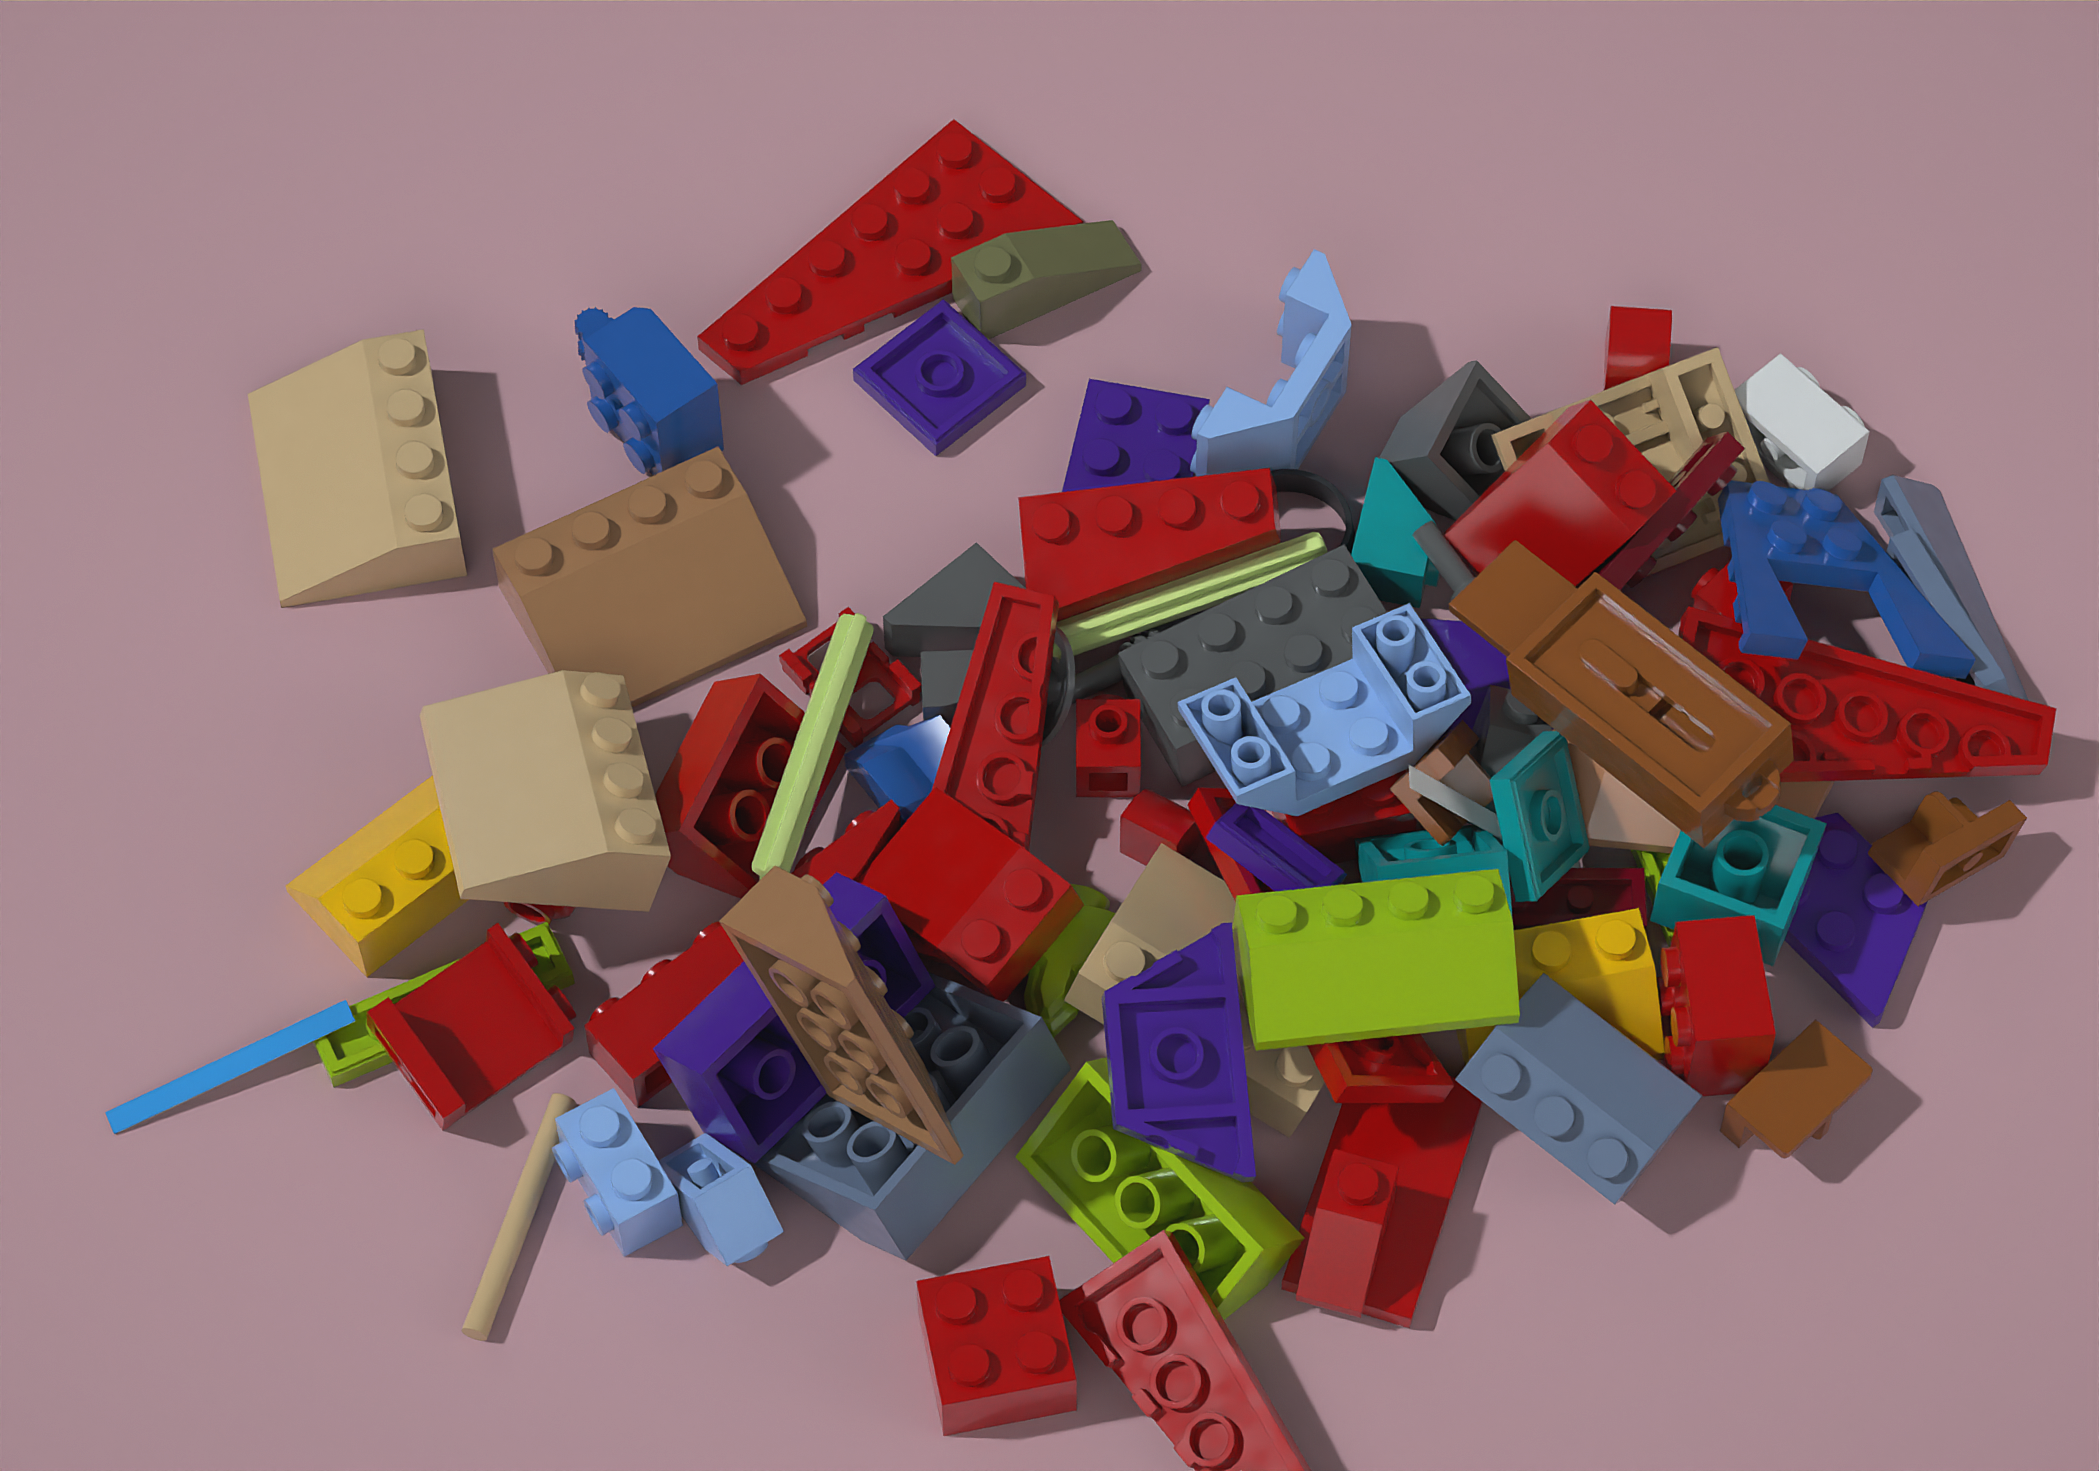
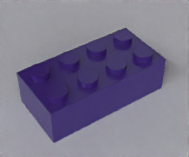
(739, 1059)

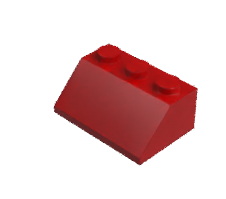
(727, 781)

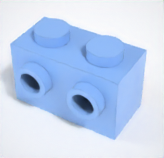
(618, 1172)

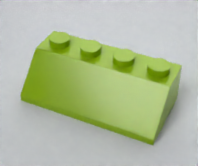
(1376, 959)
(1133, 1190)

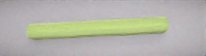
(1186, 595)
(813, 745)

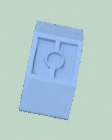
(1279, 434)
(1336, 726)

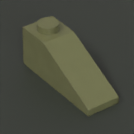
(1037, 273)

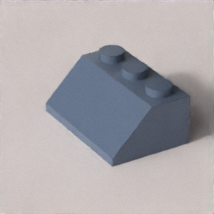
(1579, 1089)

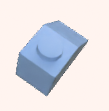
(721, 1200)

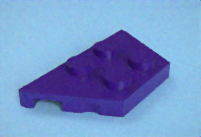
(1853, 921)
(1182, 1057)

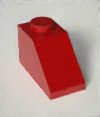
(1347, 1232)

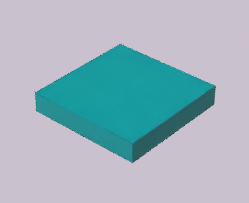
(1539, 815)

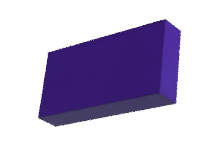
(1272, 850)

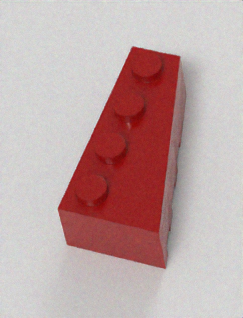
(1138, 536)

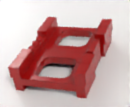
(875, 668)

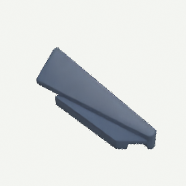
(1935, 561)

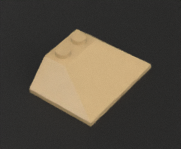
(1667, 421)

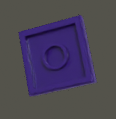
(939, 377)

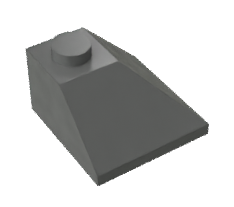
(1447, 444)

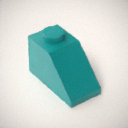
(1385, 543)

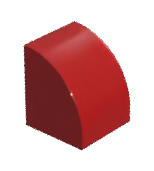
(1636, 343)
(1153, 821)

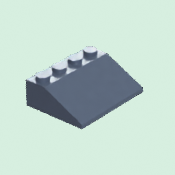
(990, 1075)

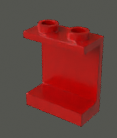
(474, 1027)

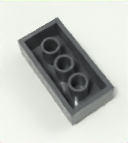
(1260, 637)

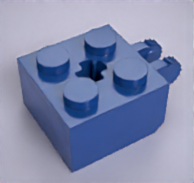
(648, 389)

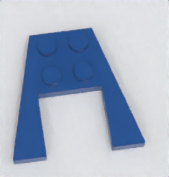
(1820, 542)

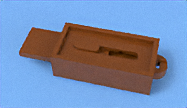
(1630, 693)

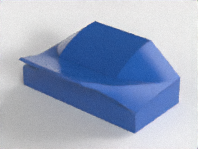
(900, 764)

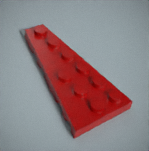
(882, 254)
(1878, 717)

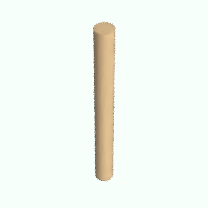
(516, 1222)

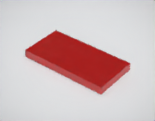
(1430, 1149)

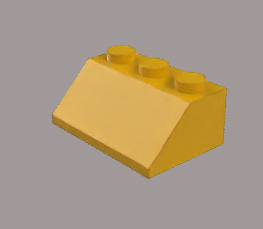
(384, 882)
(1600, 963)

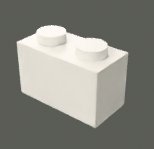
(1800, 428)

